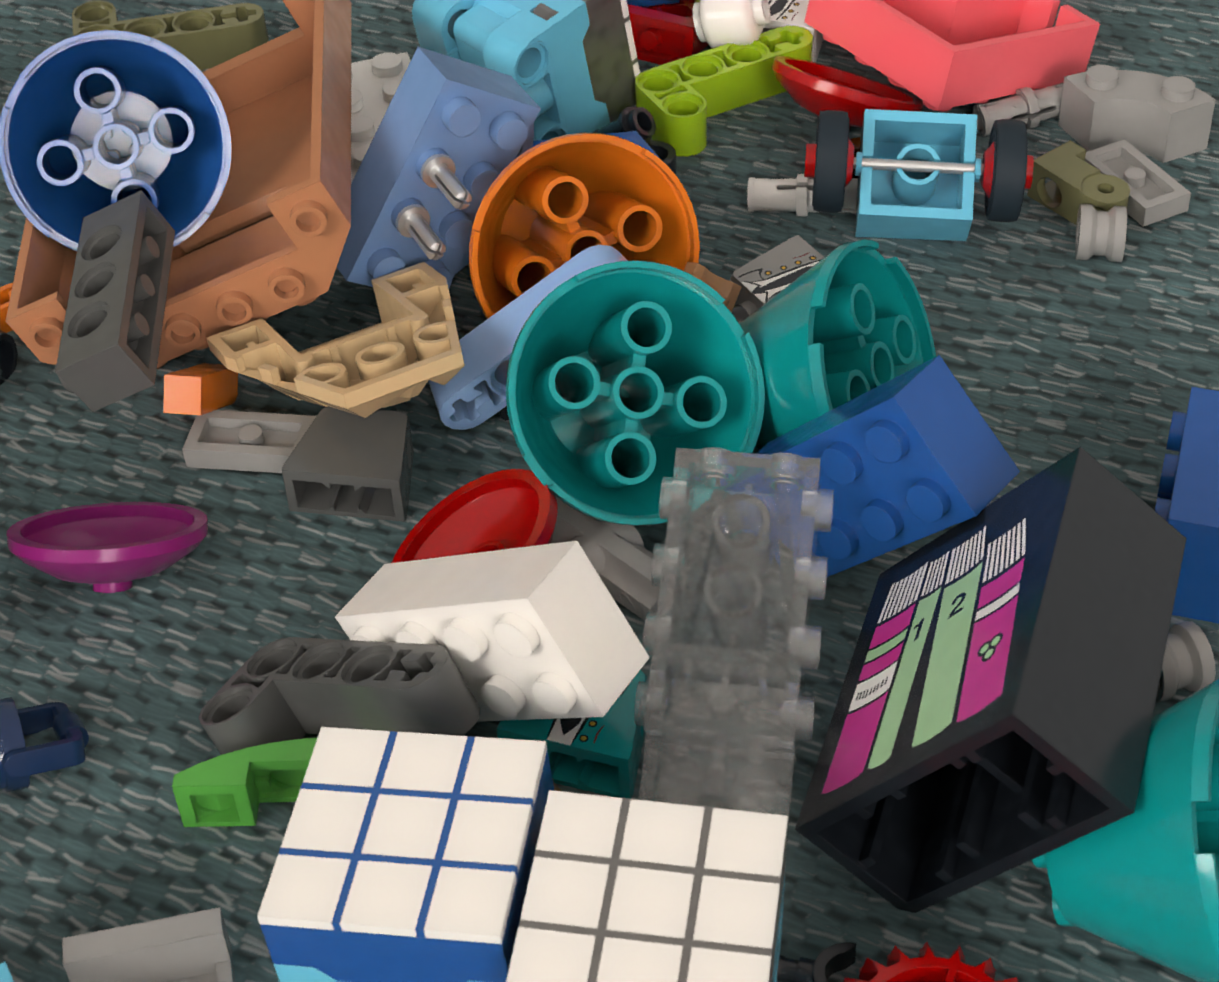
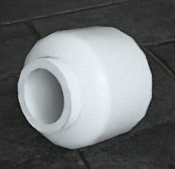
(730, 21)

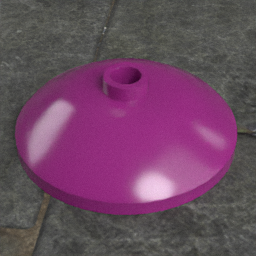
(108, 541)

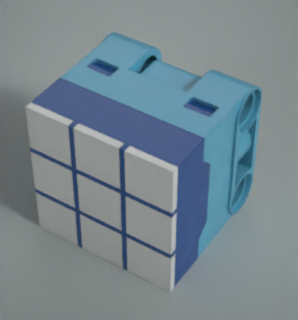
(406, 858)

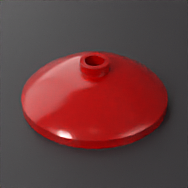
(830, 88)
(483, 516)

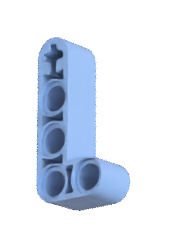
(480, 385)

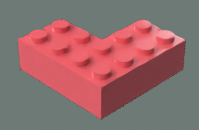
(960, 48)

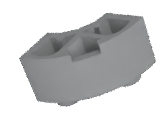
(1147, 109)

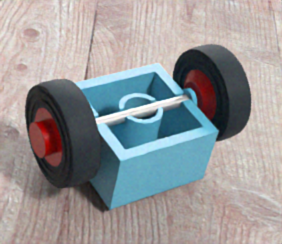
(918, 172)

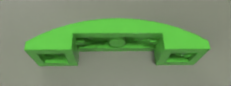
(233, 784)

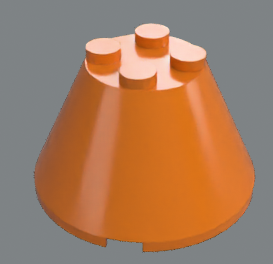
(574, 197)

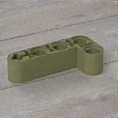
(201, 35)

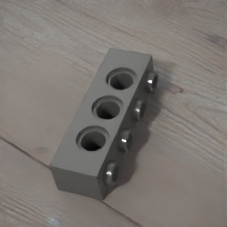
(116, 303)

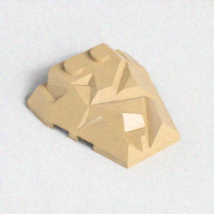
(366, 367)

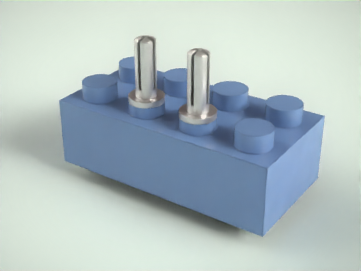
(432, 165)

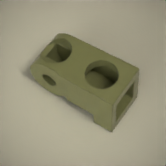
(1074, 183)

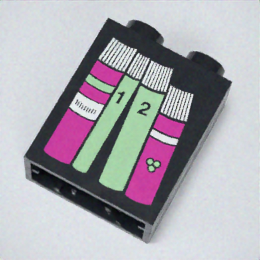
(999, 689)

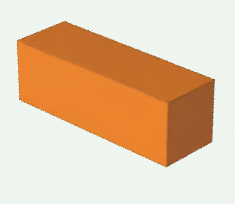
(199, 389)

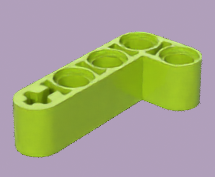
(714, 82)

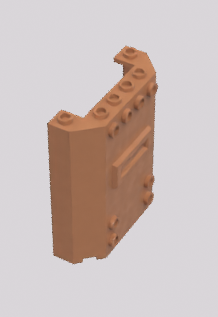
(287, 163)

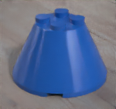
(109, 121)

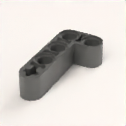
(336, 683)

